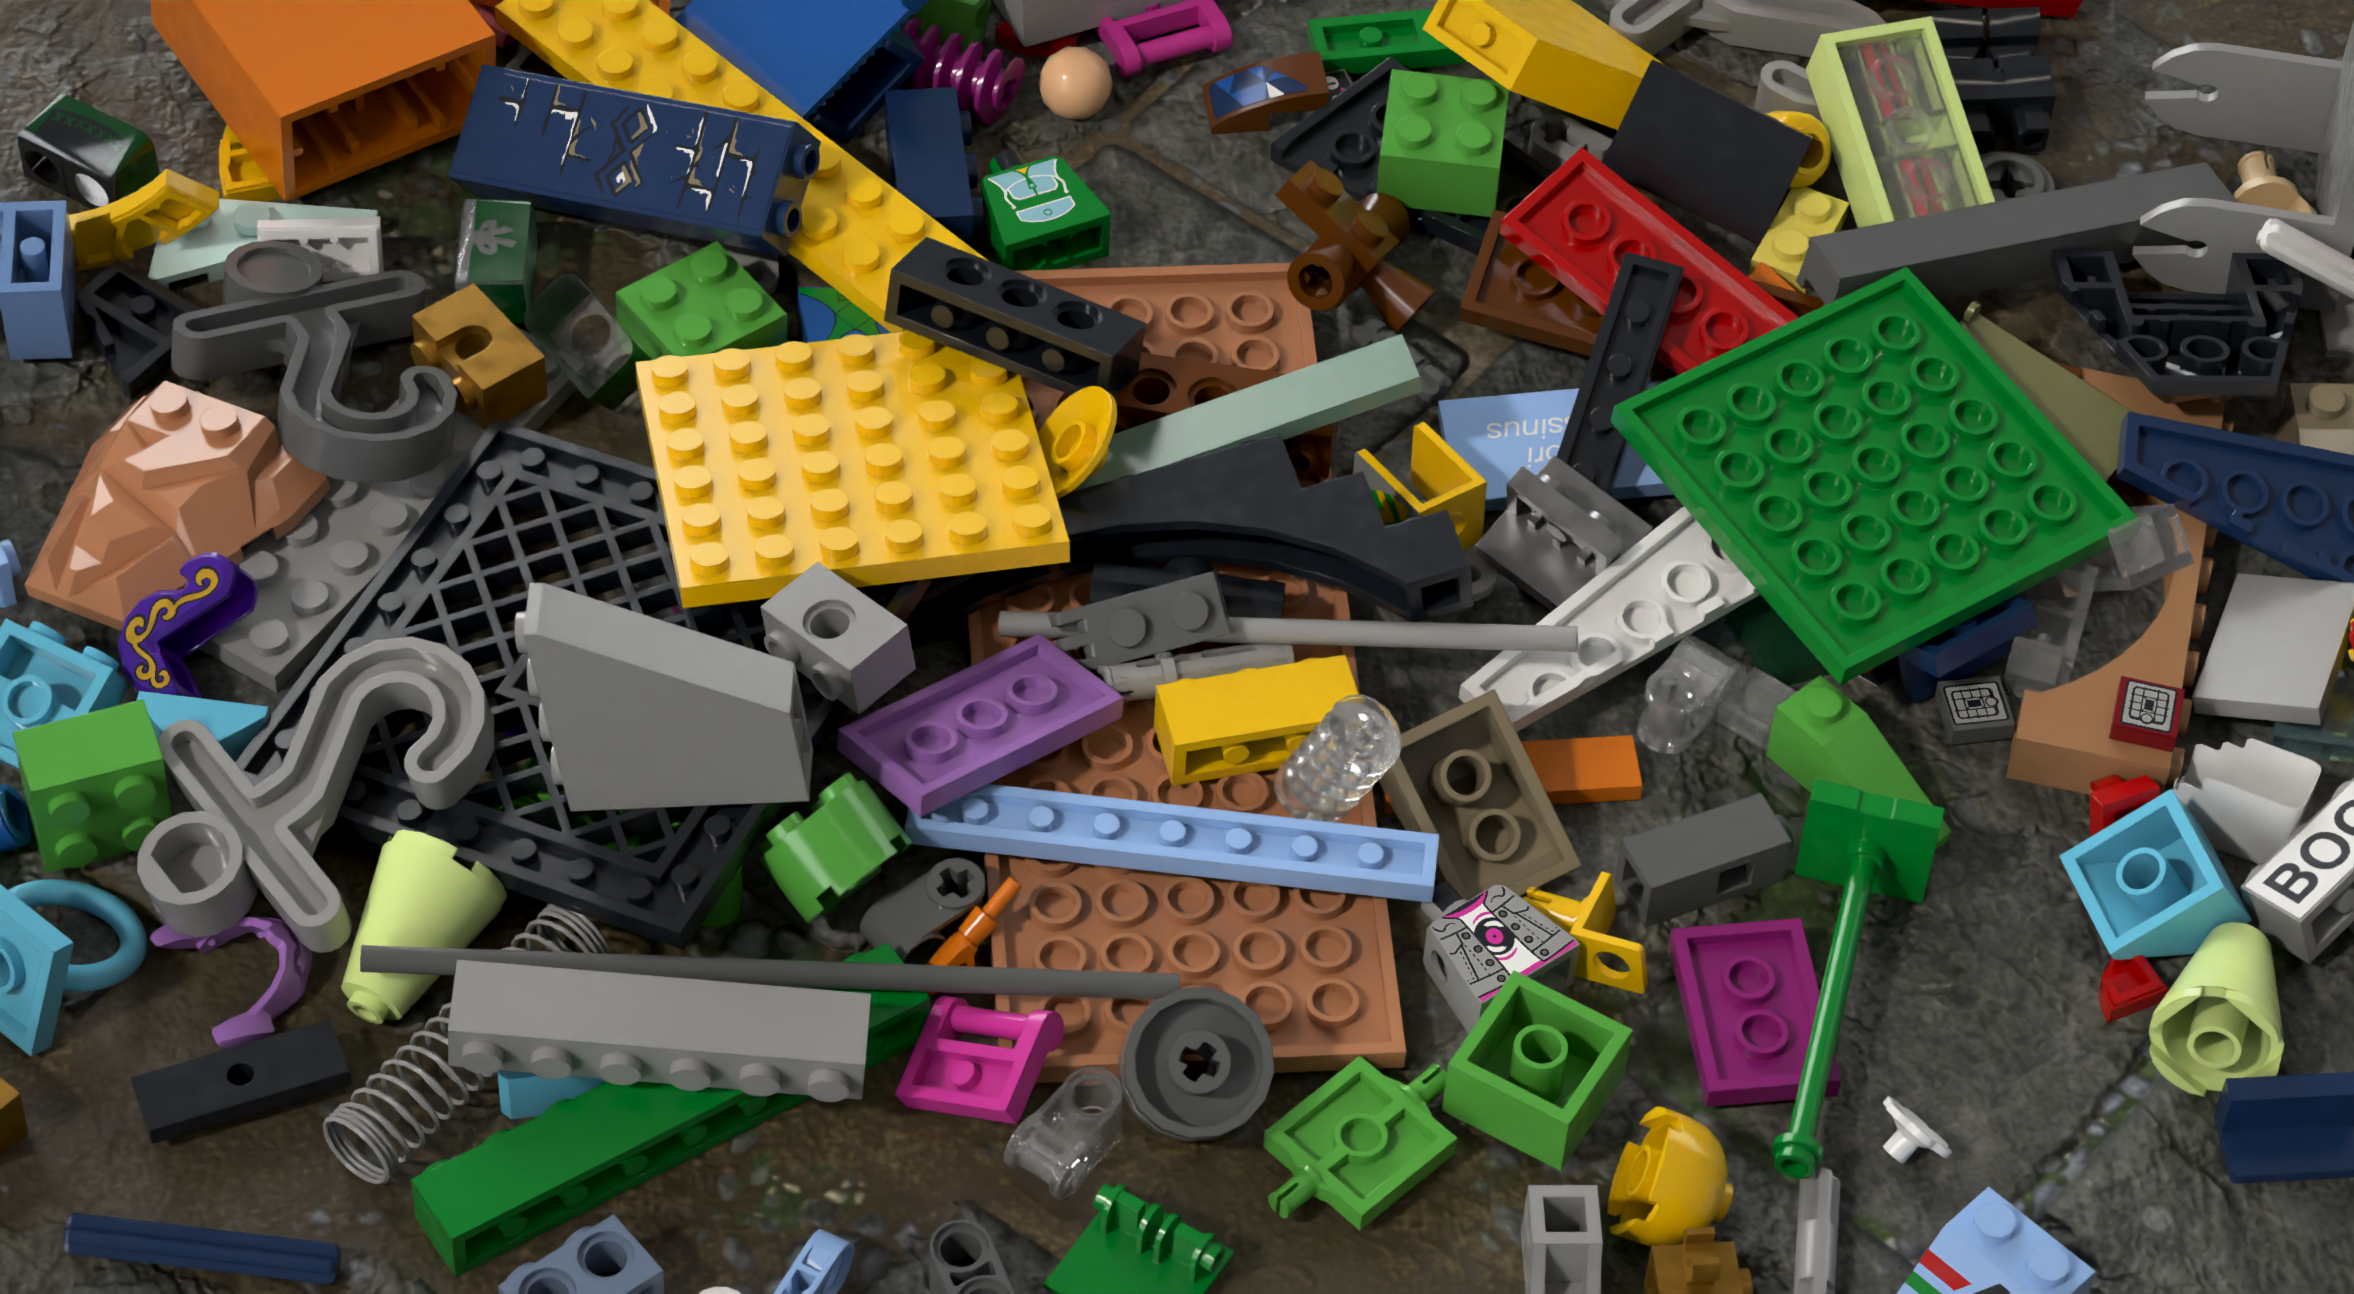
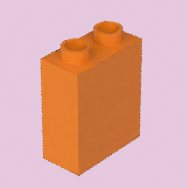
(330, 81)

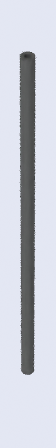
(794, 972)

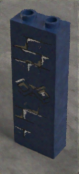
(636, 159)

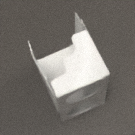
(2248, 796)

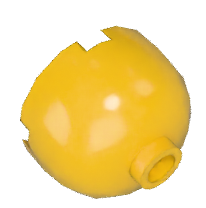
(1669, 1181)

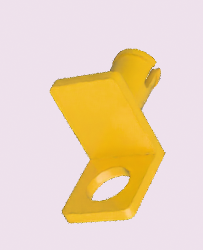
(1588, 924)

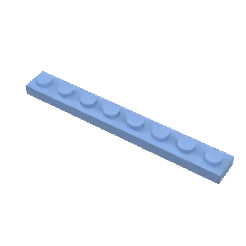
(1184, 841)

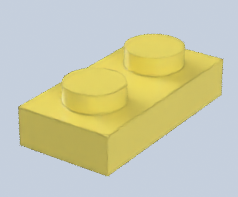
(1801, 216)

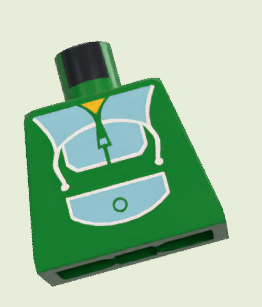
(1041, 214)

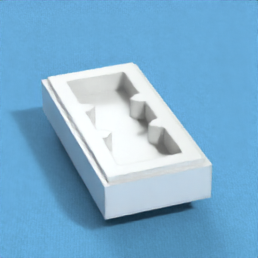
(344, 245)

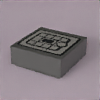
(1974, 710)

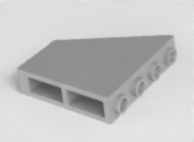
(659, 709)

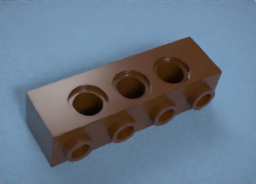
(1176, 384)

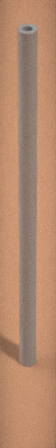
(1346, 633)

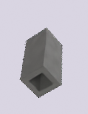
(1703, 859)

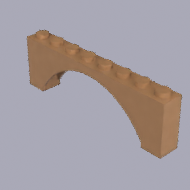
(2066, 730)

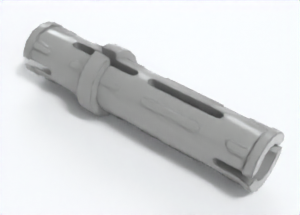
(1139, 678)

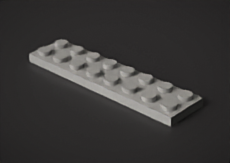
(340, 546)

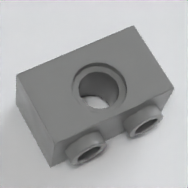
(838, 638)

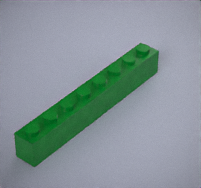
(610, 1143)

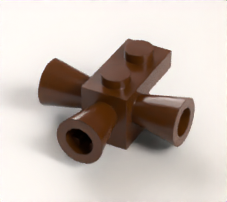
(1350, 248)

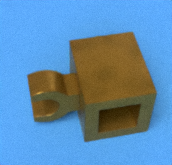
(1696, 1267)

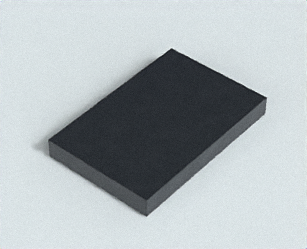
(1706, 152)

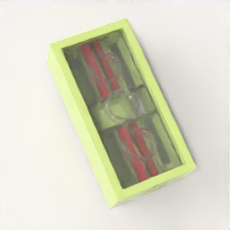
(1896, 122)

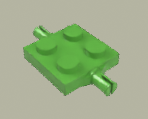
(1359, 1142)

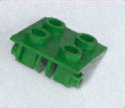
(1138, 1251)

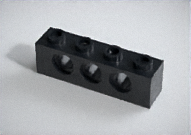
(1013, 320)

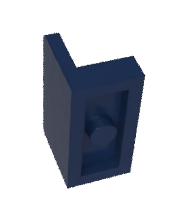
(1964, 648)
(2287, 1127)

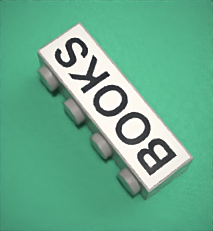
(2307, 887)

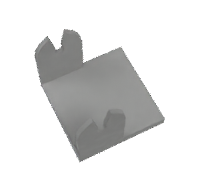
(2266, 102)

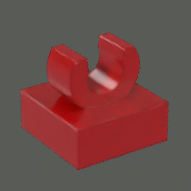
(2116, 799)

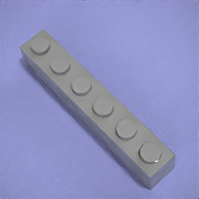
(658, 1030)

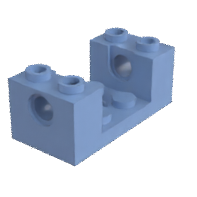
(37, 279)

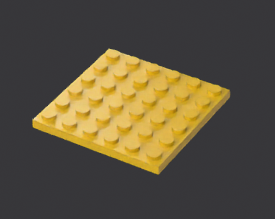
(849, 456)

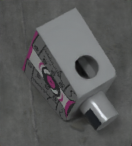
(1481, 942)

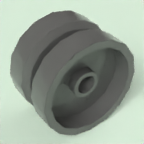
(1235, 1055)

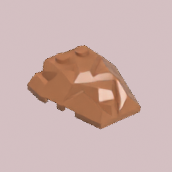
(160, 489)

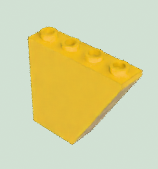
(1546, 53)

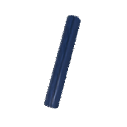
(202, 1248)

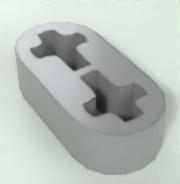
(1559, 137)

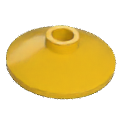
(1078, 437)

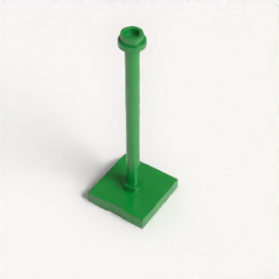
(1868, 848)

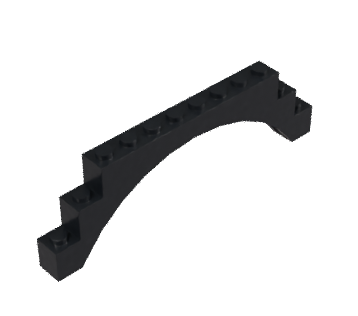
(1243, 512)

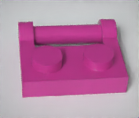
(1130, 58)
(978, 1077)

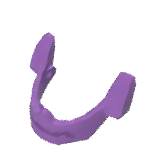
(284, 991)

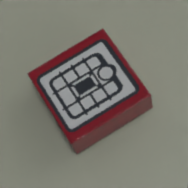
(2146, 714)

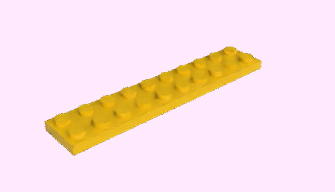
(850, 216)

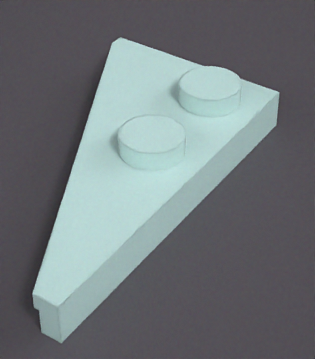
(229, 227)

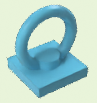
(38, 956)

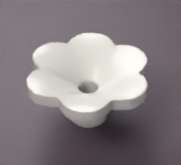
(1911, 1134)

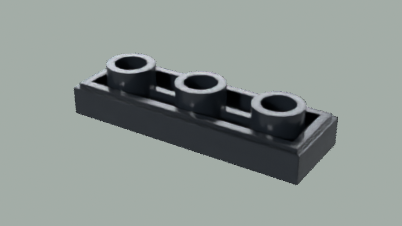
(241, 1081)

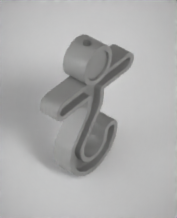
(1755, 24)
(246, 837)

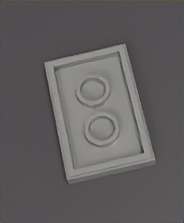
(2276, 649)

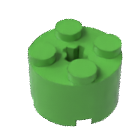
(834, 849)

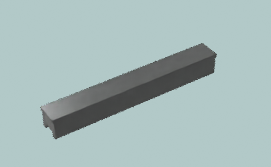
(2005, 239)

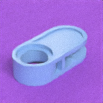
(819, 1266)

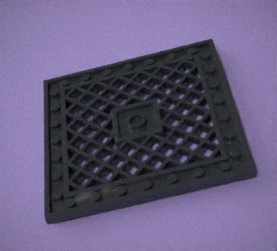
(512, 471)

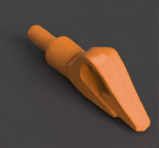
(978, 925)

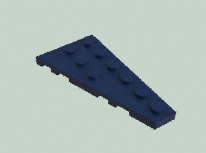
(2257, 489)

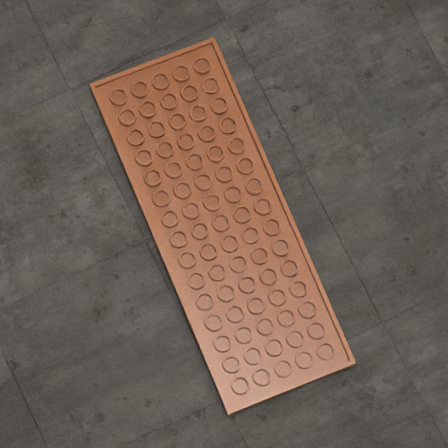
(1297, 957)

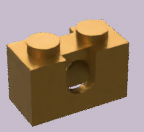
(482, 353)

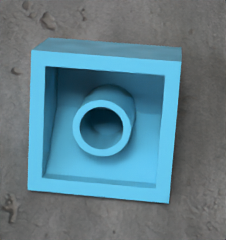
(2153, 882)

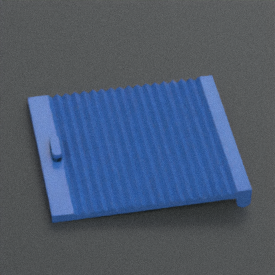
(797, 46)

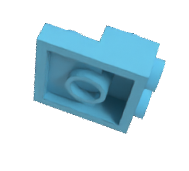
(49, 682)

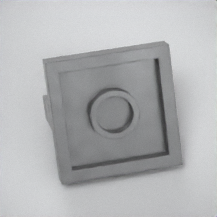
(1557, 533)

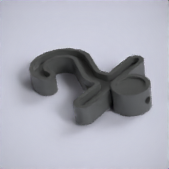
(284, 314)

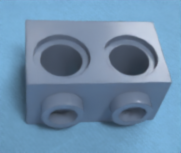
(584, 1256)

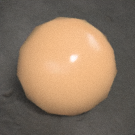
(1075, 83)

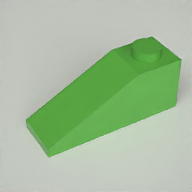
(1833, 740)

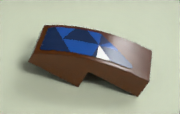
(1250, 94)

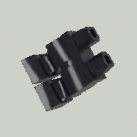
(2006, 87)

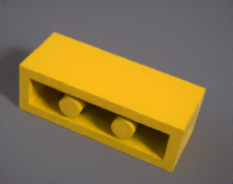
(1245, 717)

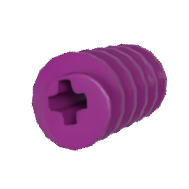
(979, 85)

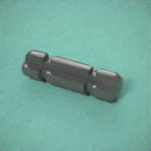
(1434, 381)

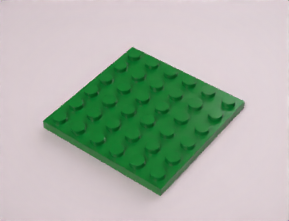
(1872, 473)

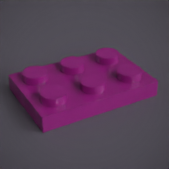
(1748, 1008)

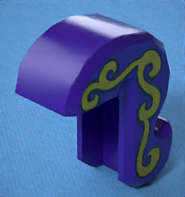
(178, 622)

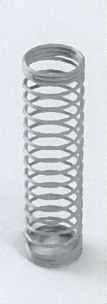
(370, 1132)

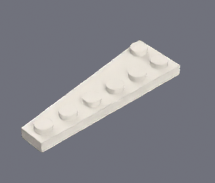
(1624, 615)

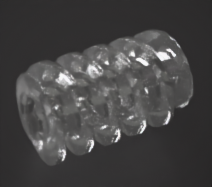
(1339, 760)

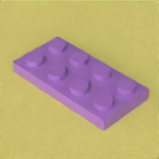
(979, 724)

